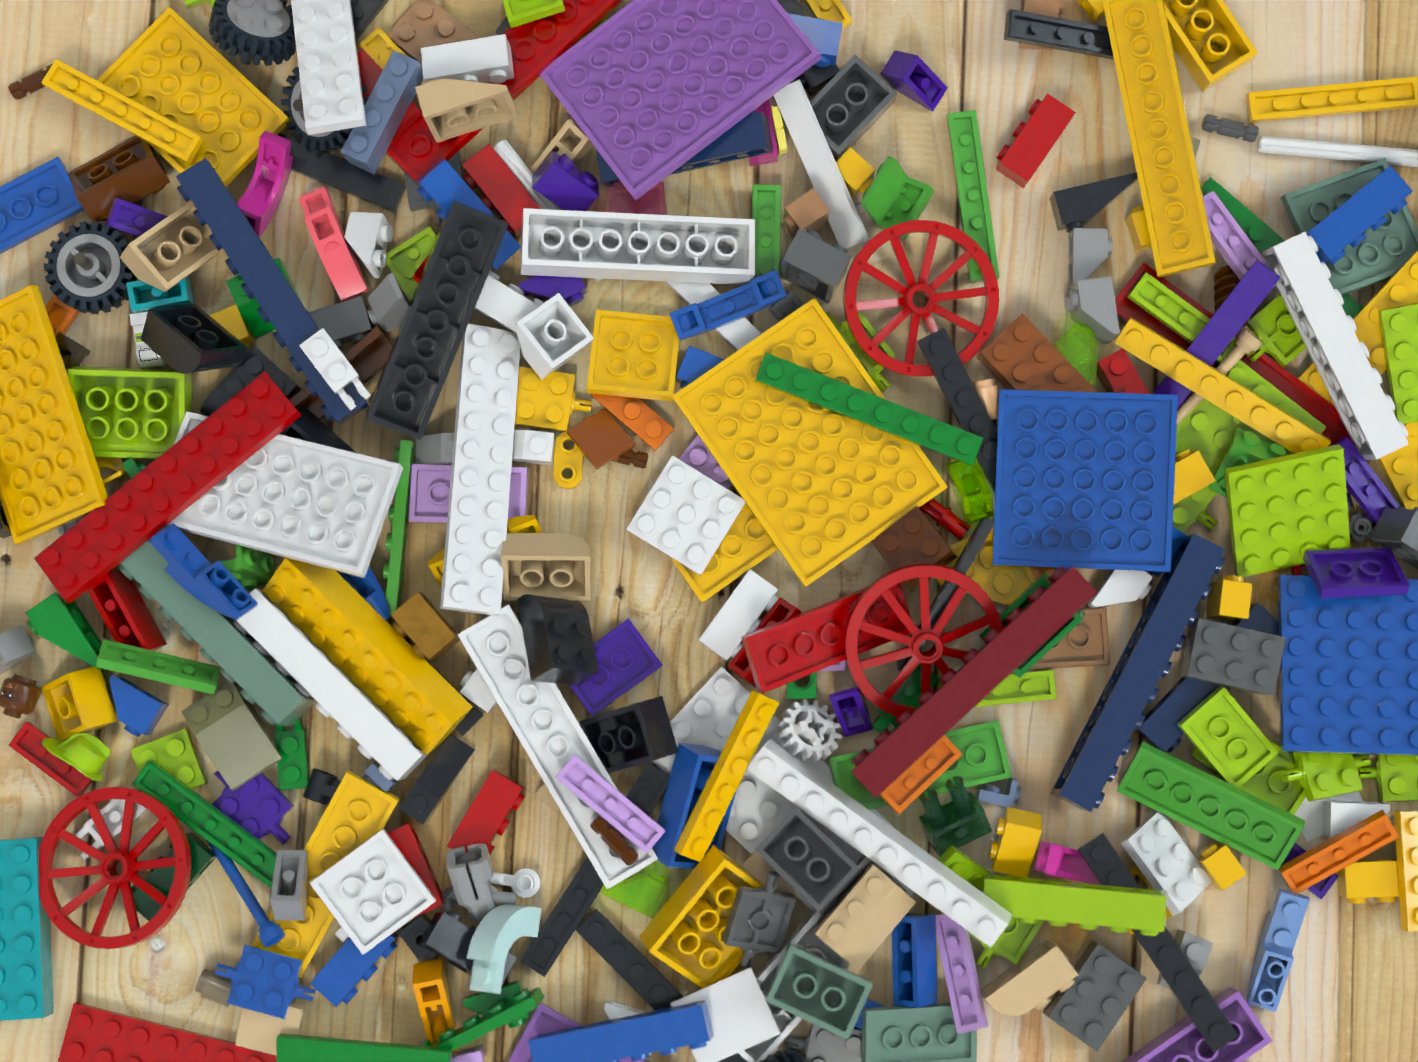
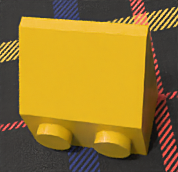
(79, 702)

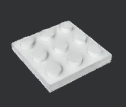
(686, 515)
(373, 891)

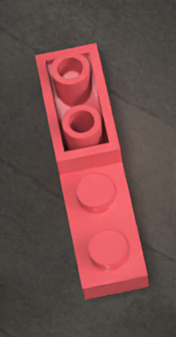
(331, 245)

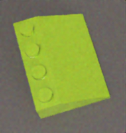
(131, 408)

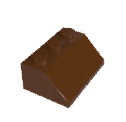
(121, 173)

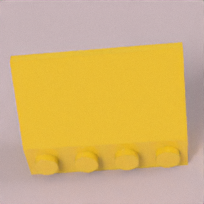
(694, 920)

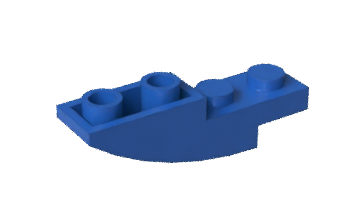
(205, 581)

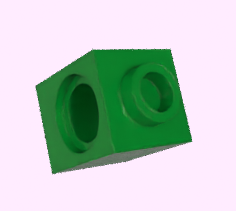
(806, 692)

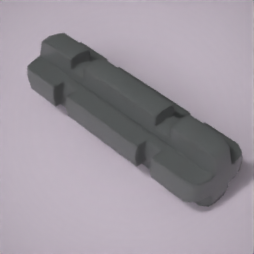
(1230, 128)

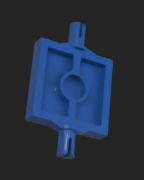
(265, 982)

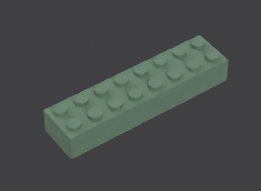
(219, 639)

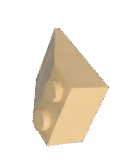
(463, 106)

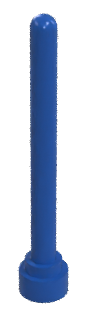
(269, 931)

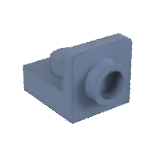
(376, 778)
(993, 794)

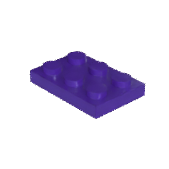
(1355, 572)
(622, 663)

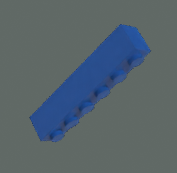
(627, 1036)

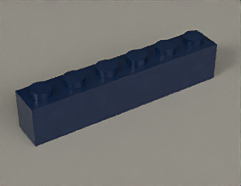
(743, 140)
(1161, 721)

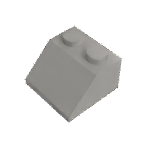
(1094, 306)

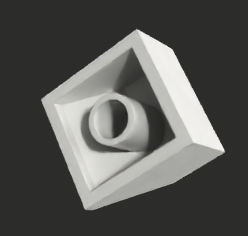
(551, 336)

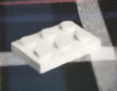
(1166, 861)

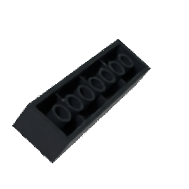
(436, 319)

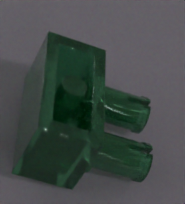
(954, 822)

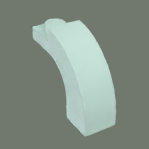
(493, 940)

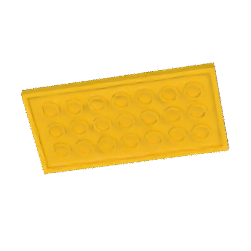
(44, 446)

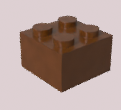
(912, 542)

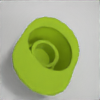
(82, 752)

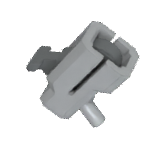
(471, 883)

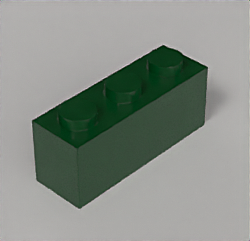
(163, 878)

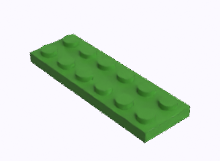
(981, 763)
(1211, 806)

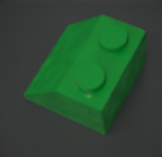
(248, 307)

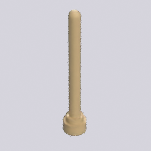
(1246, 343)

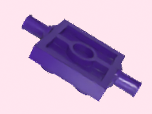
(256, 807)

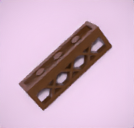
(366, 358)

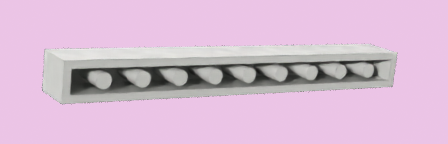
(880, 842)

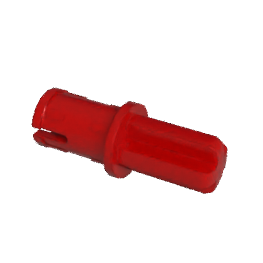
(945, 518)

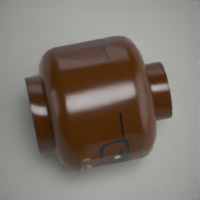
(19, 696)

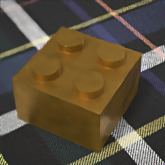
(425, 627)

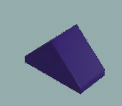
(851, 711)

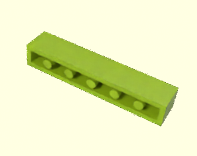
(1079, 903)

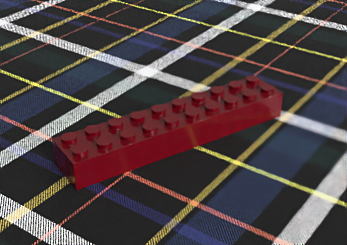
(972, 681)

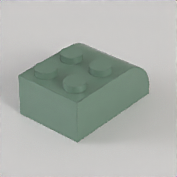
(818, 990)

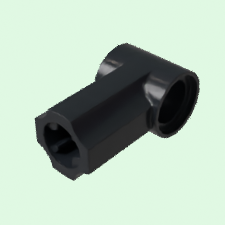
(321, 786)

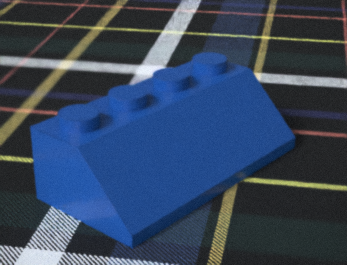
(686, 782)

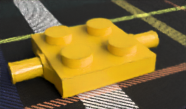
(547, 401)

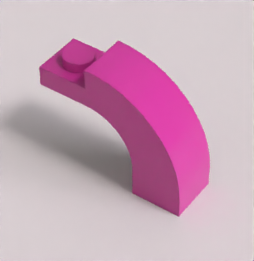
(268, 181)
(1064, 862)

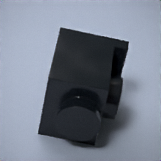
(410, 934)

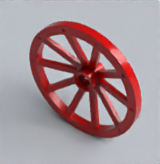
(891, 234)
(881, 587)
(108, 867)

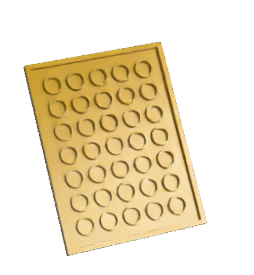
(805, 471)

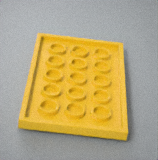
(198, 89)

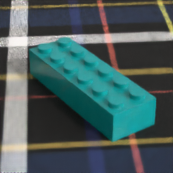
(24, 934)

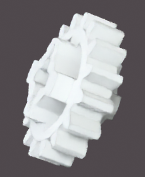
(809, 730)

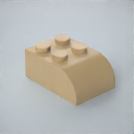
(546, 566)
(1030, 981)

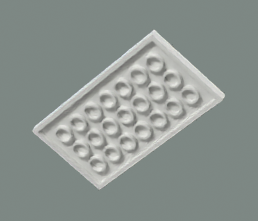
(298, 503)
(756, 805)

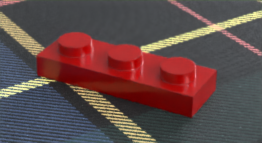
(29, 745)

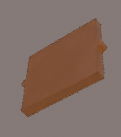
(600, 438)

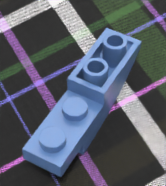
(1275, 949)

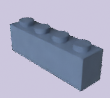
(384, 112)

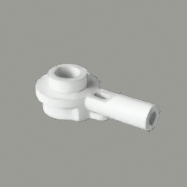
(523, 882)

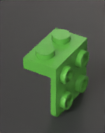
(895, 196)
(1244, 449)
(251, 567)

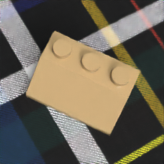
(170, 249)
(864, 916)

